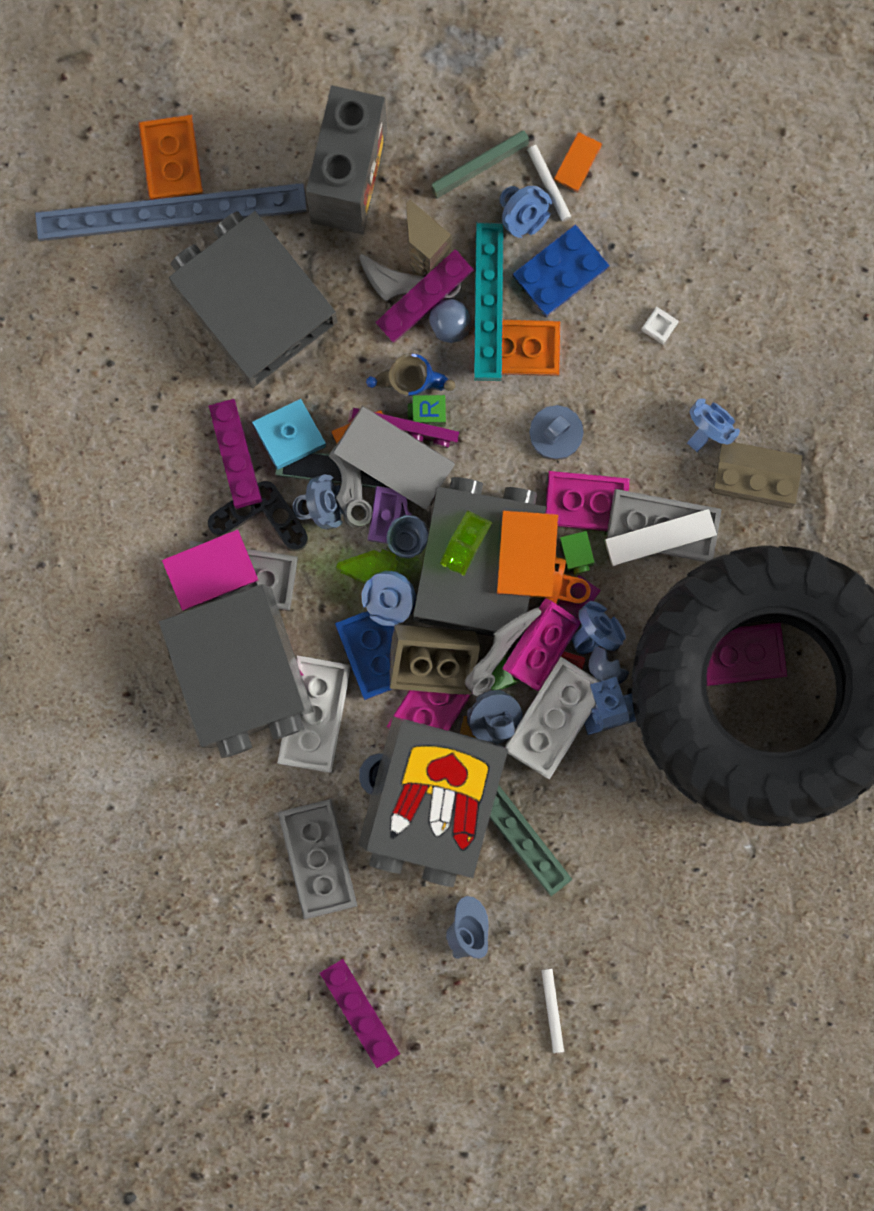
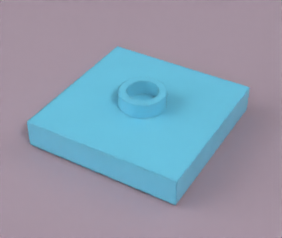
(289, 434)

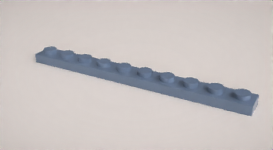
(169, 212)

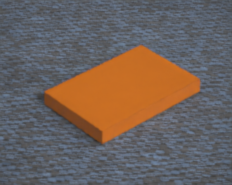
(170, 157)
(530, 347)
(527, 554)

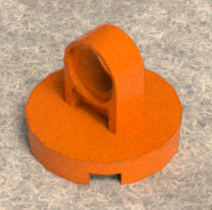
(563, 583)

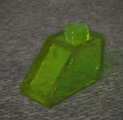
(465, 543)
(368, 564)

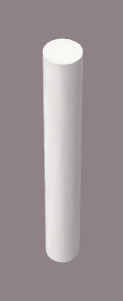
(549, 183)
(552, 1010)

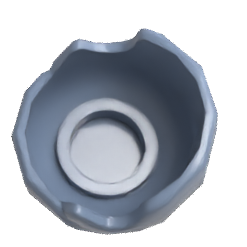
(450, 320)
(407, 536)
(603, 669)

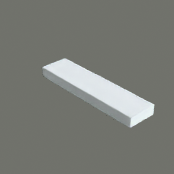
(660, 537)

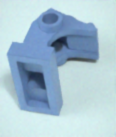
(611, 707)

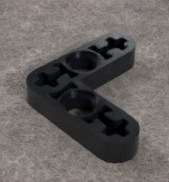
(268, 508)

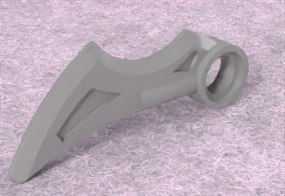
(391, 282)
(351, 492)
(481, 677)

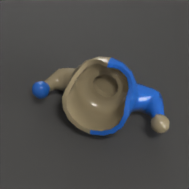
(411, 376)

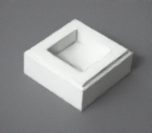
(659, 325)

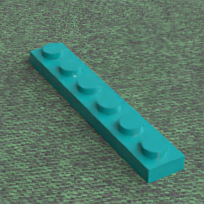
(488, 302)

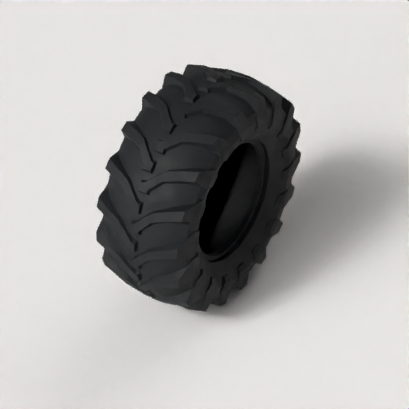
(673, 701)

